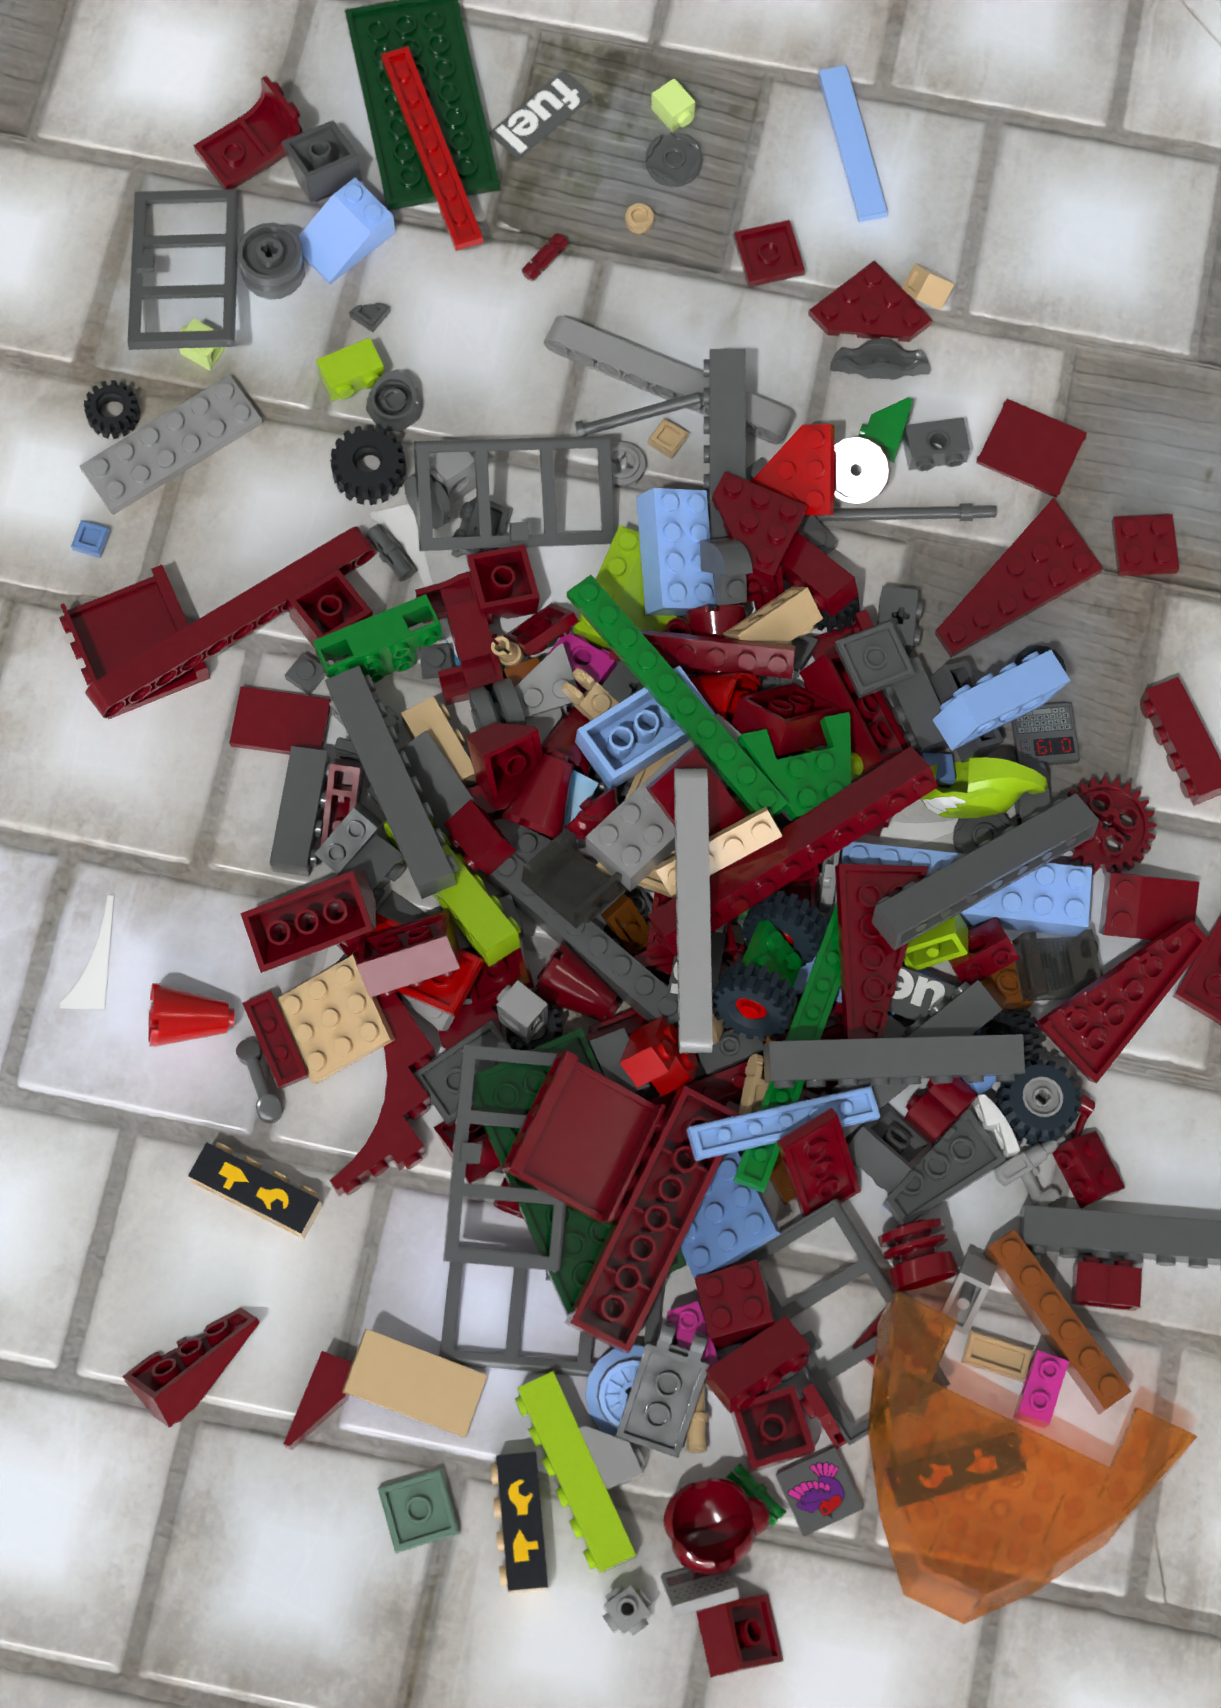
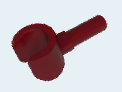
(1086, 1110)

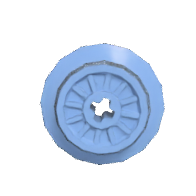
(608, 1385)

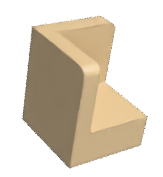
(927, 286)

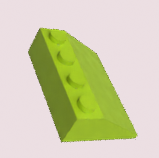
(623, 582)

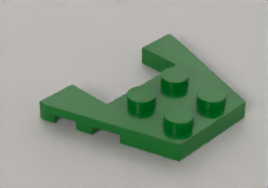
(808, 777)

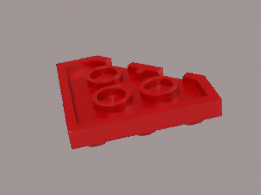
(804, 469)

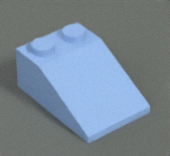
(345, 231)

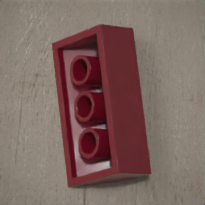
(872, 723)
(311, 920)

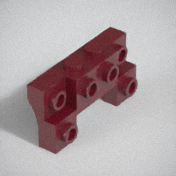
(471, 637)

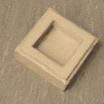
(668, 438)

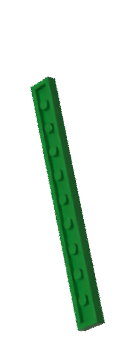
(675, 697)
(807, 1024)

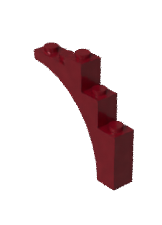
(404, 1099)

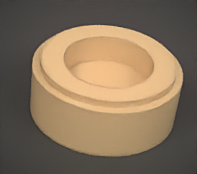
(639, 218)

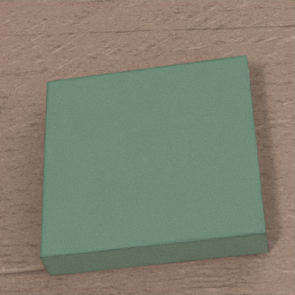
(418, 1510)

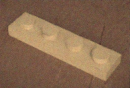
(729, 845)

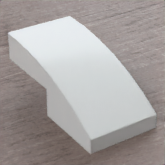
(993, 1120)

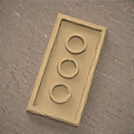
(414, 1383)

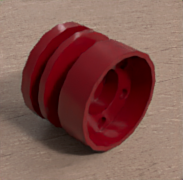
(918, 1255)

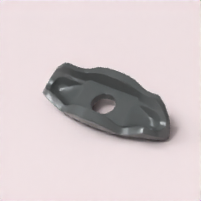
(897, 360)

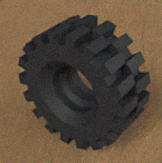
(368, 484)

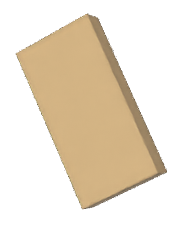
(996, 1356)

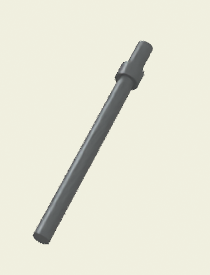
(964, 512)

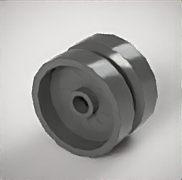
(271, 261)
(504, 710)

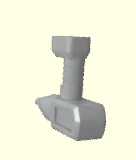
(1024, 1166)

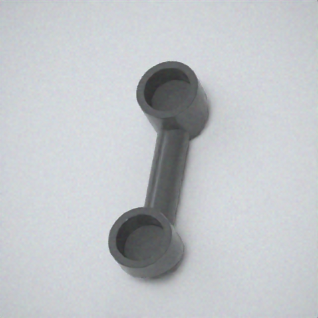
(267, 1106)

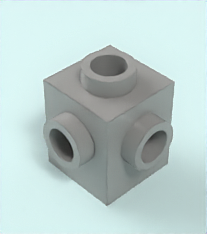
(621, 1622)

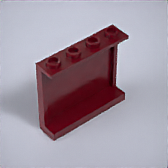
(125, 625)
(584, 1139)

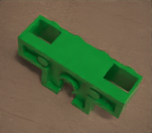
(381, 641)

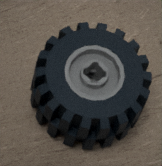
(1039, 1102)

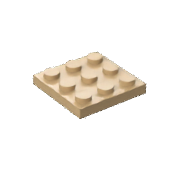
(334, 1020)

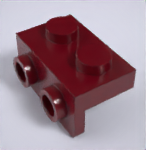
(1088, 1169)

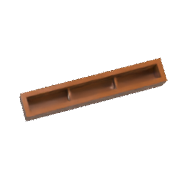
(1056, 1321)

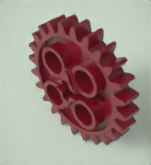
(1117, 803)

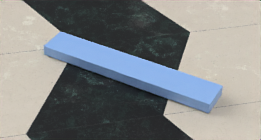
(852, 143)
(772, 1124)

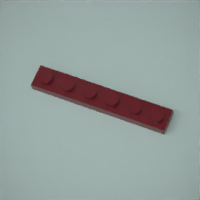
(722, 654)

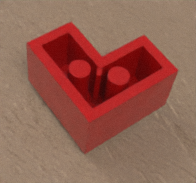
(655, 1057)

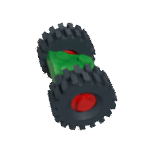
(759, 991)

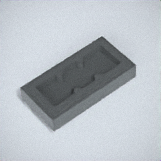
(729, 1051)

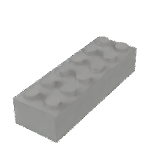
(638, 831)

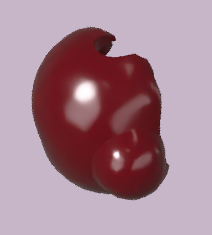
(713, 1524)

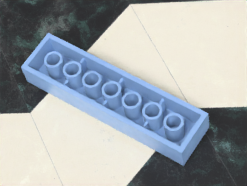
(1044, 901)

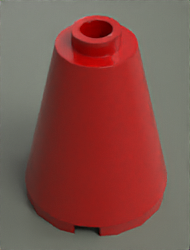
(723, 690)
(185, 1016)

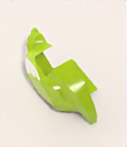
(983, 788)

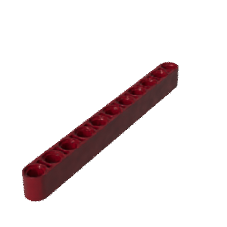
(225, 624)

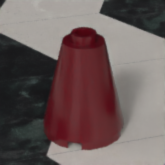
(714, 622)
(563, 741)
(543, 796)
(574, 985)

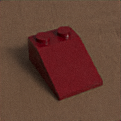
(1145, 905)

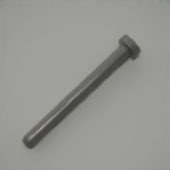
(638, 414)

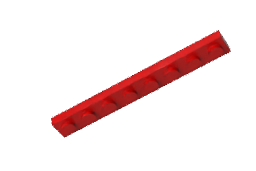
(432, 149)

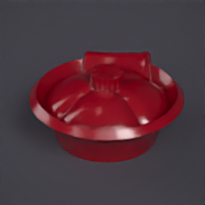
(593, 813)

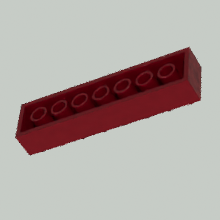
(649, 1227)

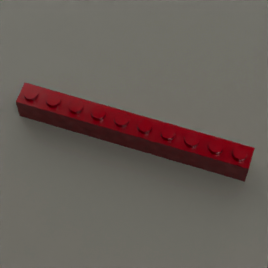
(808, 841)

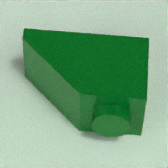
(888, 426)

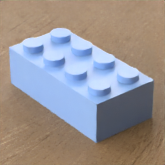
(670, 538)
(1000, 698)
(632, 736)

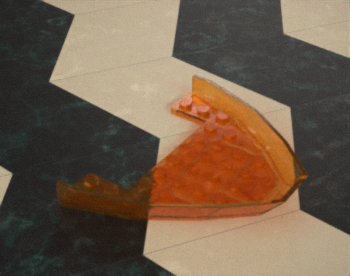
(977, 1500)

